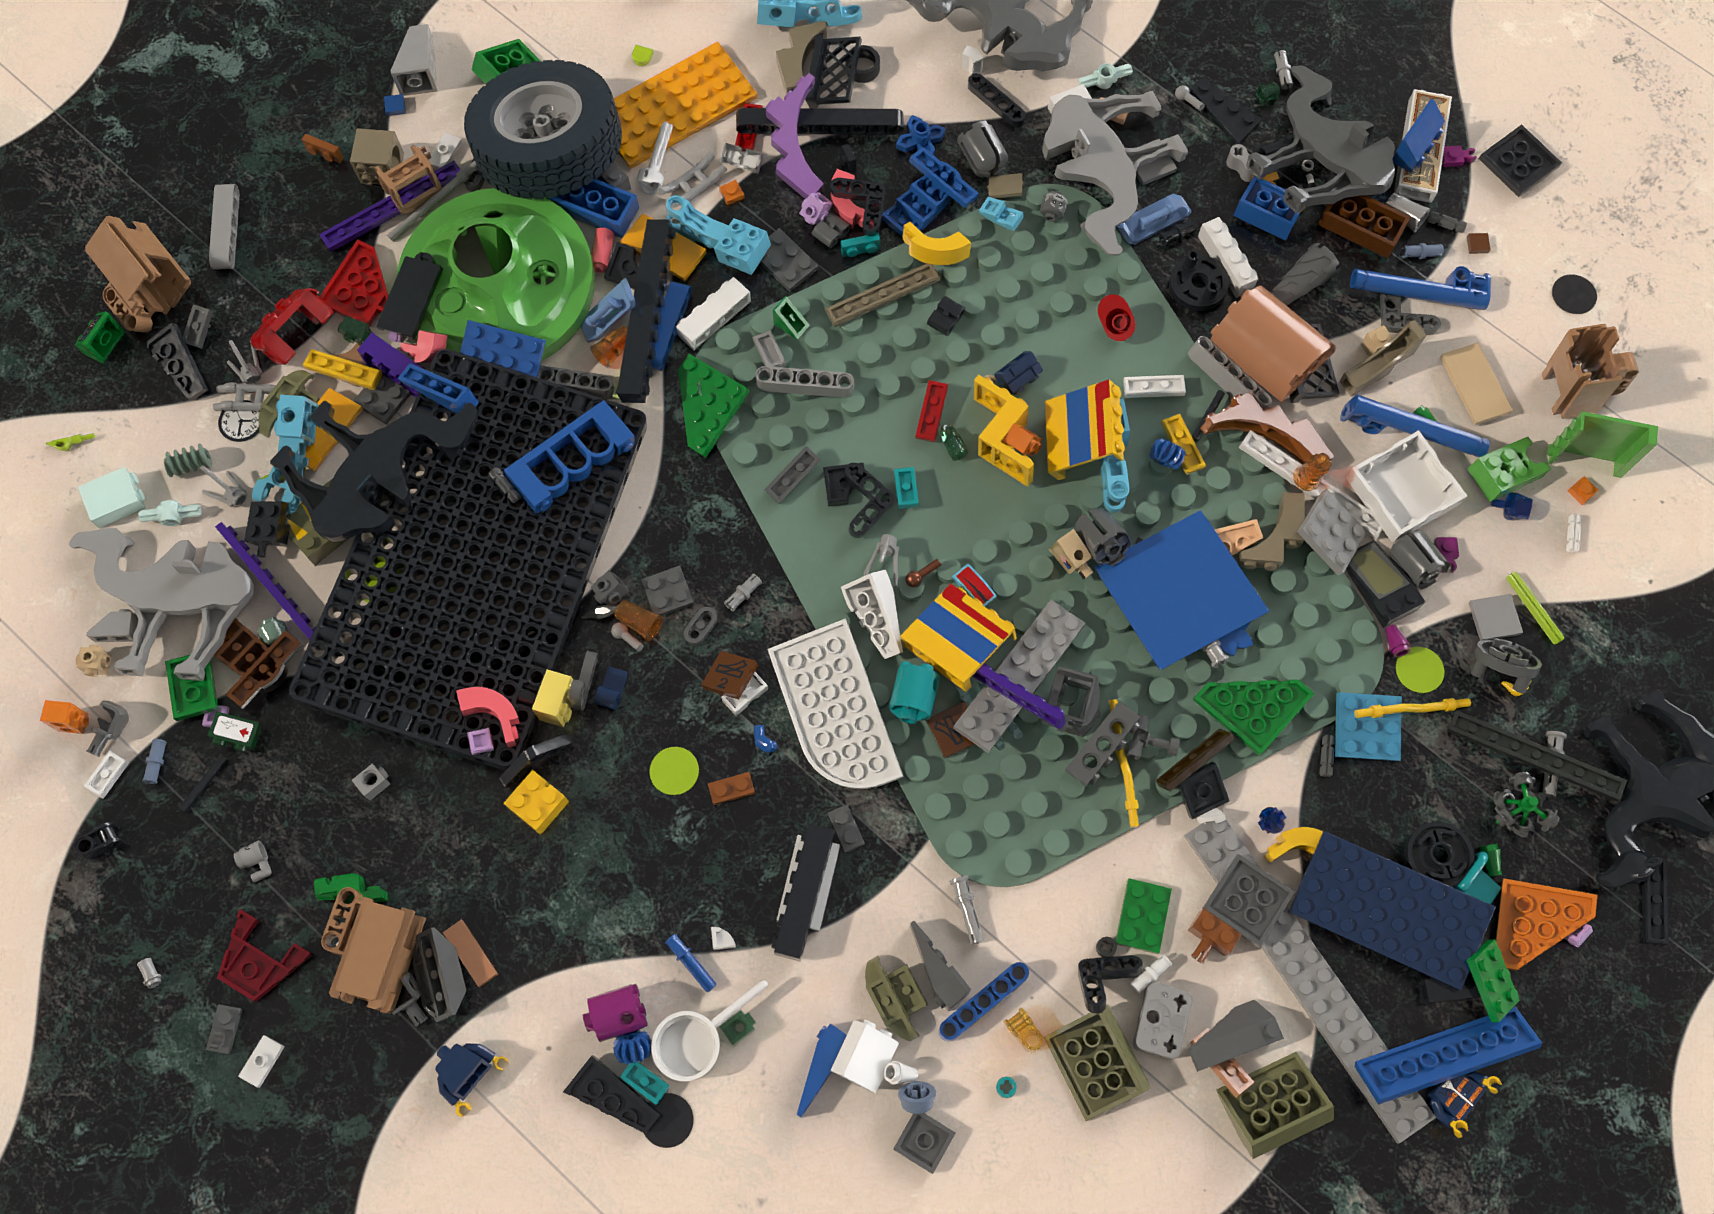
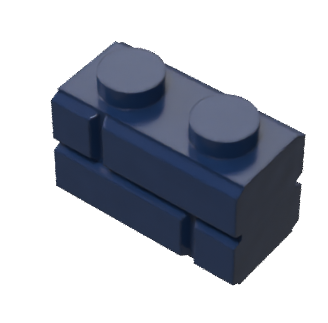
(1019, 372)

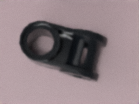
(101, 840)

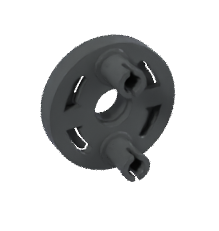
(1507, 659)

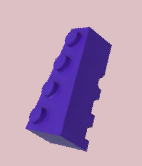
(384, 357)

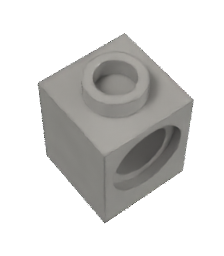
(362, 781)

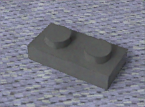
(846, 828)

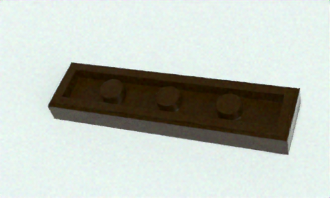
(1194, 759)

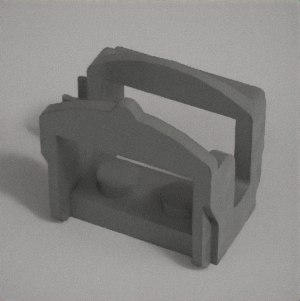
(1090, 706)

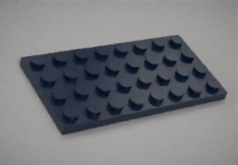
(1392, 910)

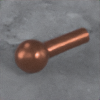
(914, 578)

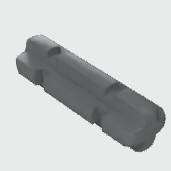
(1447, 222)
(505, 485)
(1327, 756)

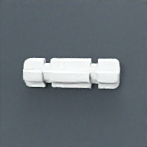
(1573, 533)

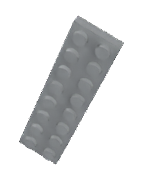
(1025, 665)

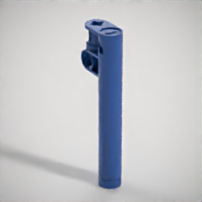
(1460, 288)
(1376, 416)

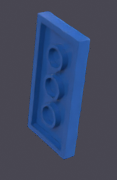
(503, 347)

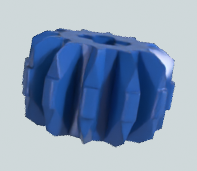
(1167, 454)
(632, 1047)

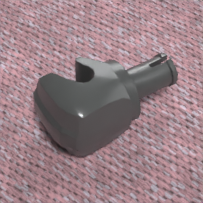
(108, 731)

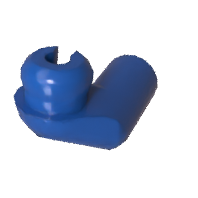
(763, 742)

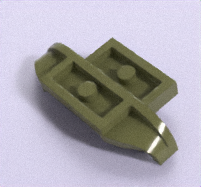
(288, 385)
(895, 997)

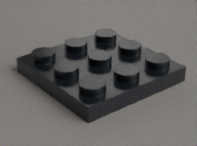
(1520, 160)

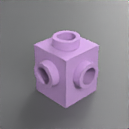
(815, 208)

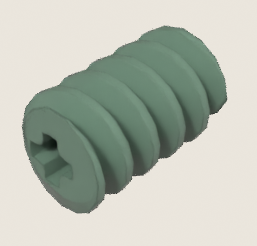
(187, 461)

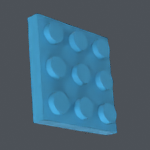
(1367, 736)

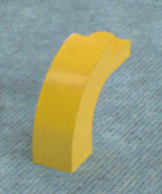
(936, 250)
(1296, 838)

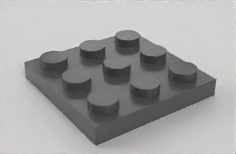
(1248, 900)

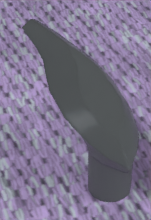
(599, 612)

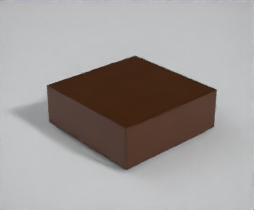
(1478, 243)

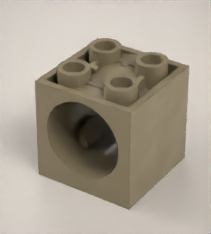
(375, 149)

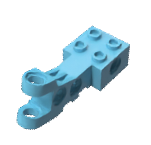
(788, 12)
(734, 244)
(297, 432)
(1115, 472)

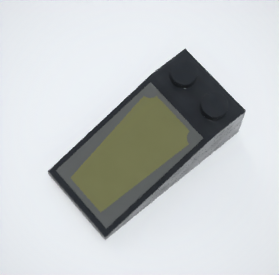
(1383, 584)

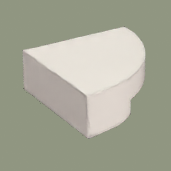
(1212, 815)
(721, 939)

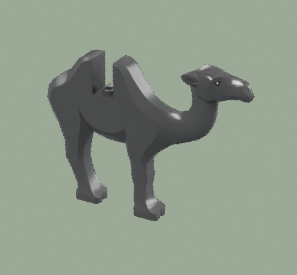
(1026, 38)
(1333, 143)

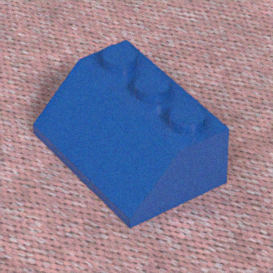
(1420, 138)
(1264, 208)

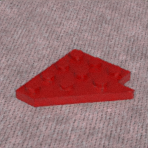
(357, 285)

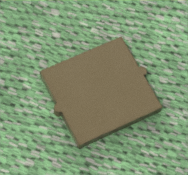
(1006, 186)

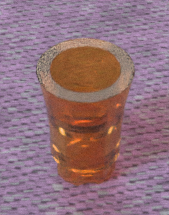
(610, 347)
(1312, 472)
(639, 619)

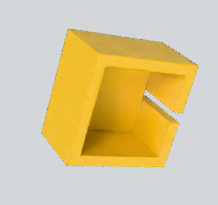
(536, 802)

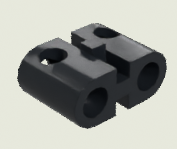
(946, 316)

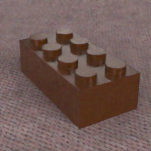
(1365, 223)

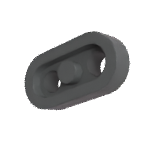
(699, 626)

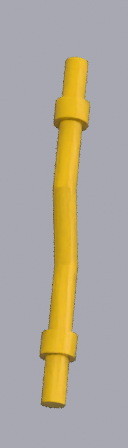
(1377, 711)
(1131, 804)

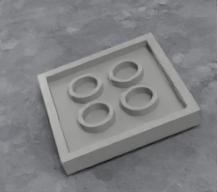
(1332, 532)

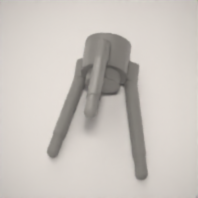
(249, 373)
(234, 495)
(886, 548)

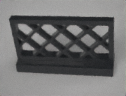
(820, 70)
(1300, 392)

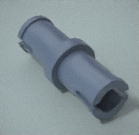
(1422, 251)
(154, 761)

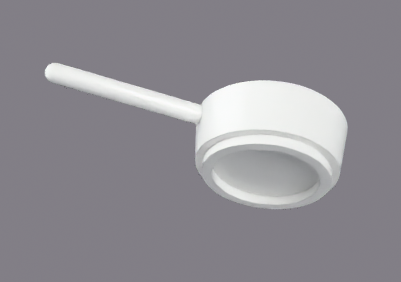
(688, 1042)

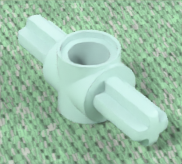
(1105, 76)
(170, 513)

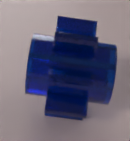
(1272, 820)

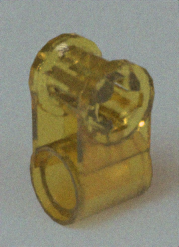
(1024, 1029)

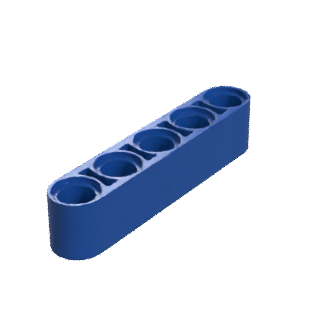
(672, 312)
(993, 996)

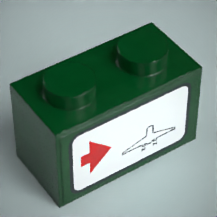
(234, 731)

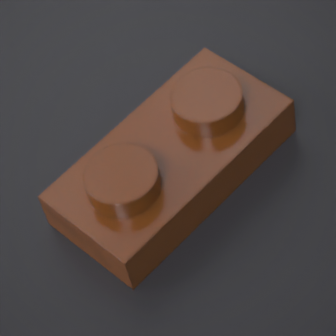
(322, 148)
(731, 788)

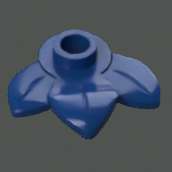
(1236, 639)

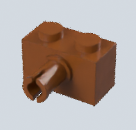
(1213, 934)

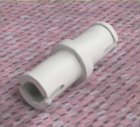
(1150, 974)

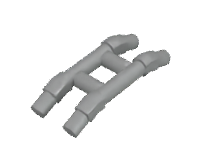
(697, 172)
(240, 390)

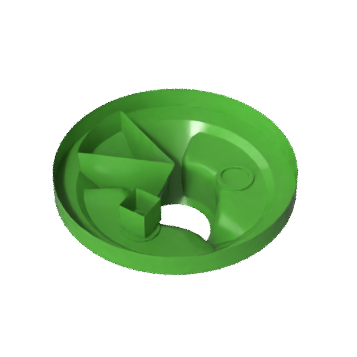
(523, 245)

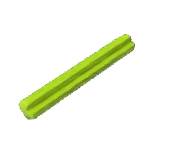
(1535, 607)

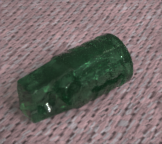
(953, 442)

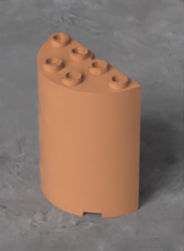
(1271, 342)

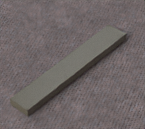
(882, 294)

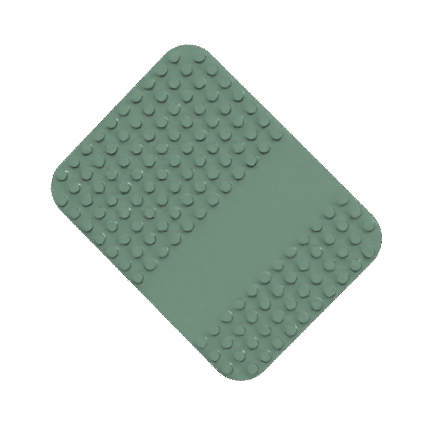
(1037, 291)

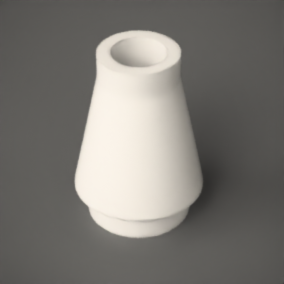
(899, 1073)

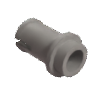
(149, 973)

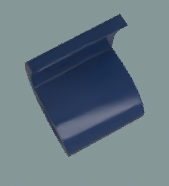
(612, 688)

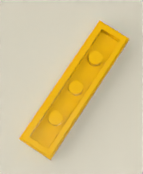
(342, 369)

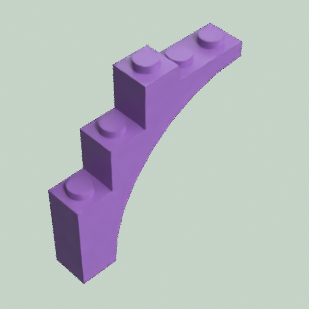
(785, 115)

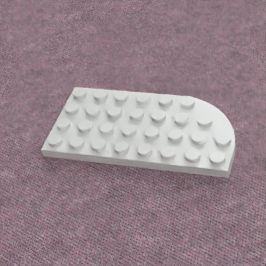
(835, 708)

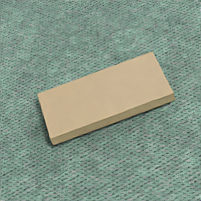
(1476, 383)

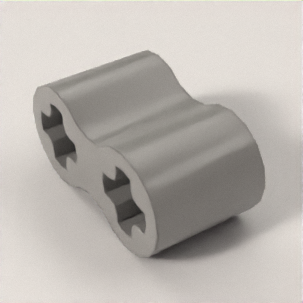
(1238, 160)

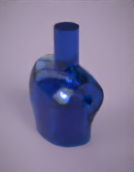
(1515, 506)

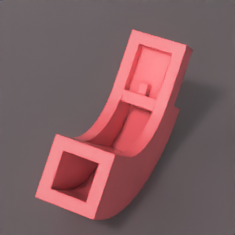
(845, 207)
(486, 700)

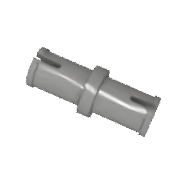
(1283, 70)
(743, 592)

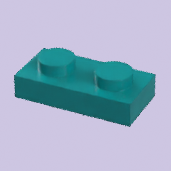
(859, 245)
(906, 487)
(645, 1082)

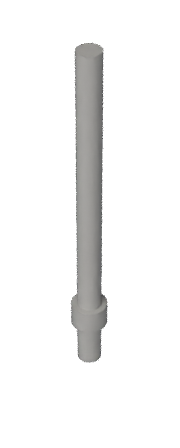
(461, 176)

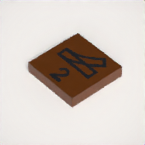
(729, 675)
(942, 729)

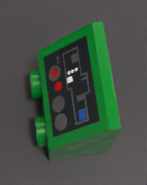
(100, 337)

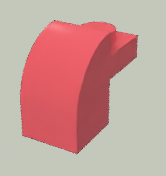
(427, 346)

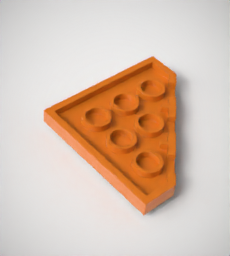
(1538, 918)

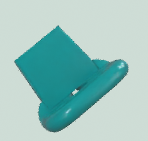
(1477, 882)

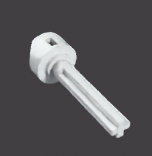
(651, 175)

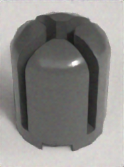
(983, 150)
(1102, 535)
(1419, 558)

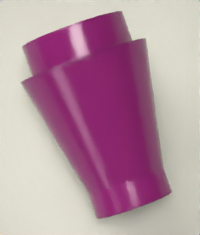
(1397, 642)

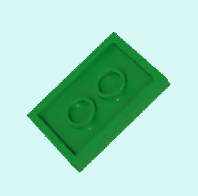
(191, 697)
(1143, 916)
(1493, 980)

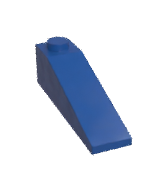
(439, 389)
(825, 1054)

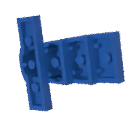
(928, 194)

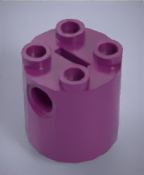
(615, 1013)

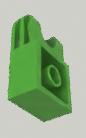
(1506, 470)

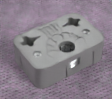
(1169, 1021)

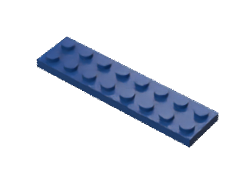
(1446, 1055)

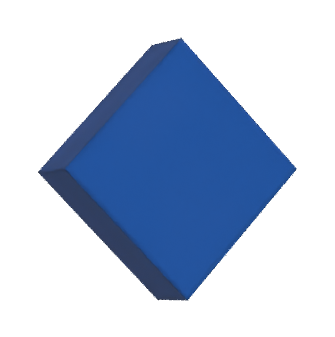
(394, 105)

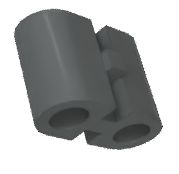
(831, 230)

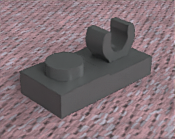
(197, 326)
(224, 1029)

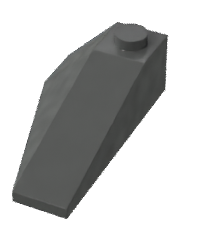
(945, 981)
(1239, 1032)

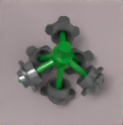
(1531, 802)

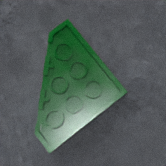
(710, 413)
(1254, 709)

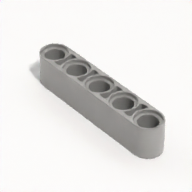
(224, 226)
(1226, 371)
(795, 377)

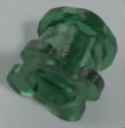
(1267, 92)

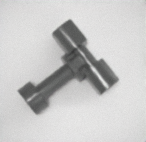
(1142, 738)

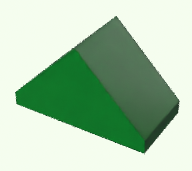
(789, 318)

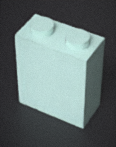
(112, 497)

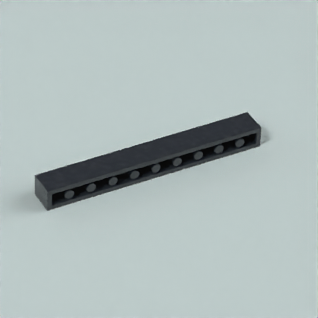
(646, 315)

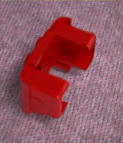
(302, 300)

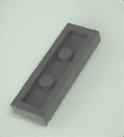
(792, 474)

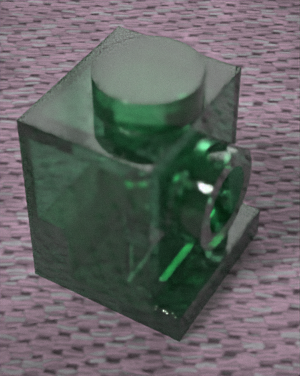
(354, 330)
(729, 1027)

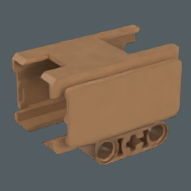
(138, 272)
(1593, 349)
(374, 949)

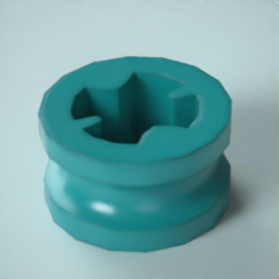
(1001, 1082)

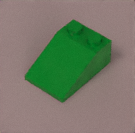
(498, 59)

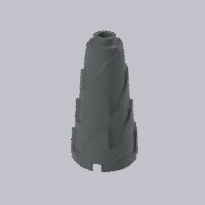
(1310, 271)

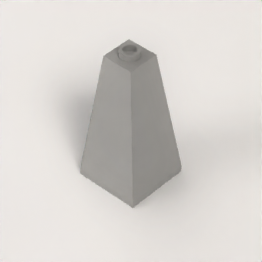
(415, 63)

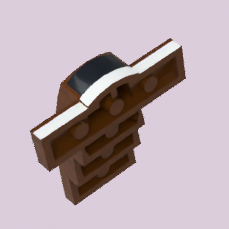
(257, 664)

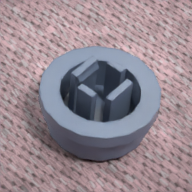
(917, 1097)

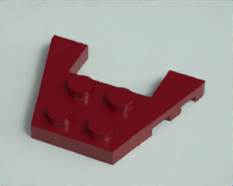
(249, 968)

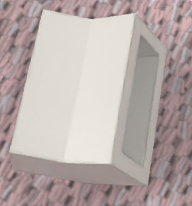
(972, 60)

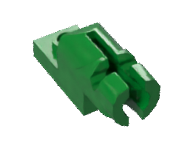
(328, 890)

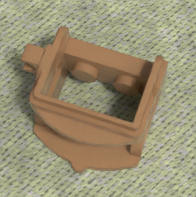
(406, 174)

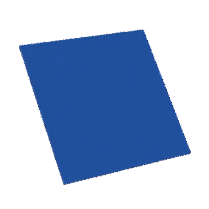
(1181, 590)

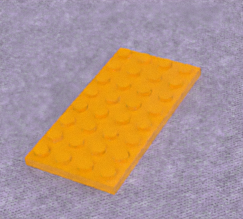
(684, 95)

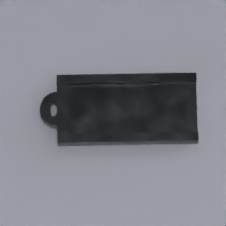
(410, 295)

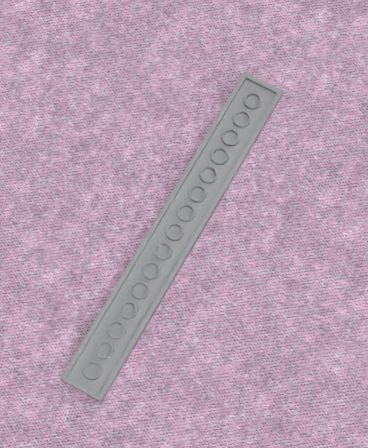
(1315, 986)

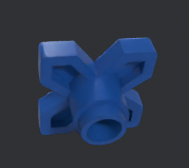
(920, 136)

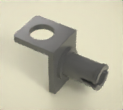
(410, 1005)

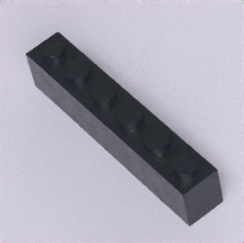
(804, 892)

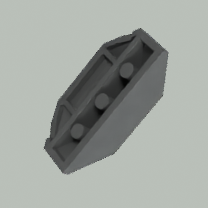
(438, 974)

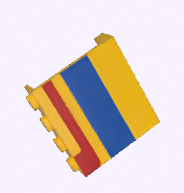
(1083, 427)
(957, 635)

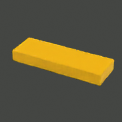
(1179, 434)

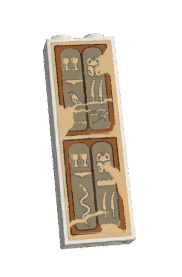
(1423, 181)

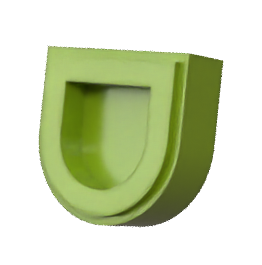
(642, 55)

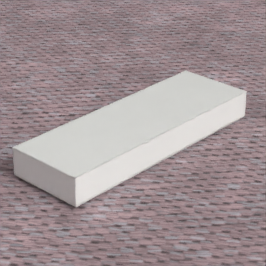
(1154, 386)

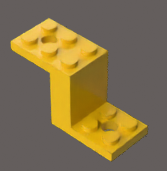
(990, 441)

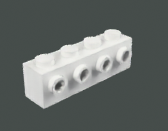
(1225, 249)
(713, 313)

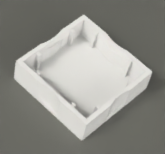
(1405, 486)

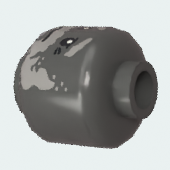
(1053, 206)

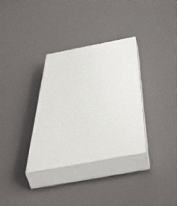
(825, 886)

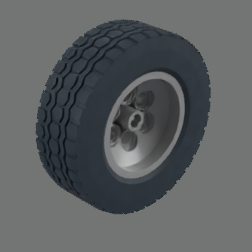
(543, 129)

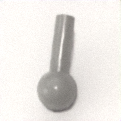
(1183, 93)
(620, 631)

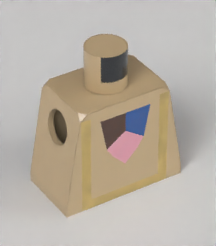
(1072, 554)

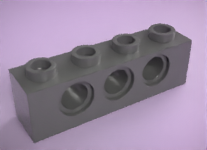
(1119, 714)

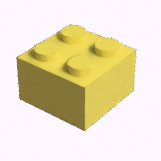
(552, 700)

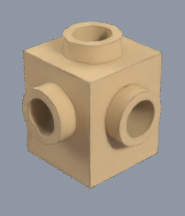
(93, 660)

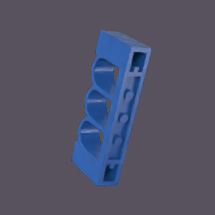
(539, 495)

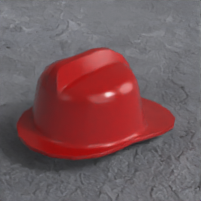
(1116, 317)

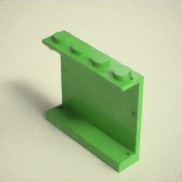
(1606, 439)

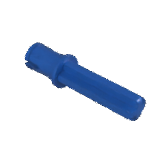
(690, 962)

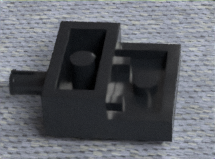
(267, 525)

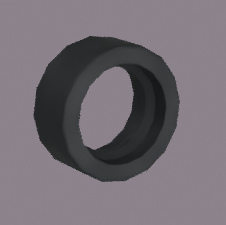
(868, 75)

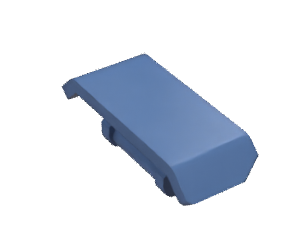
(1154, 218)
(608, 311)

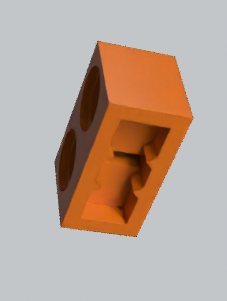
(1023, 440)
(64, 717)

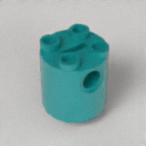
(914, 692)

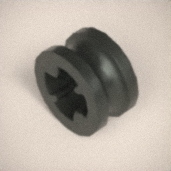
(1108, 940)

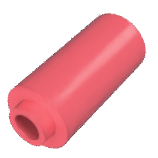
(602, 249)

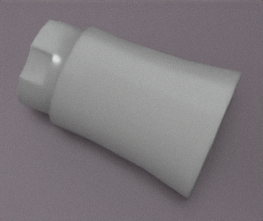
(1417, 212)

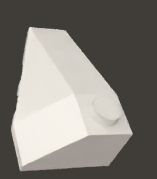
(875, 606)

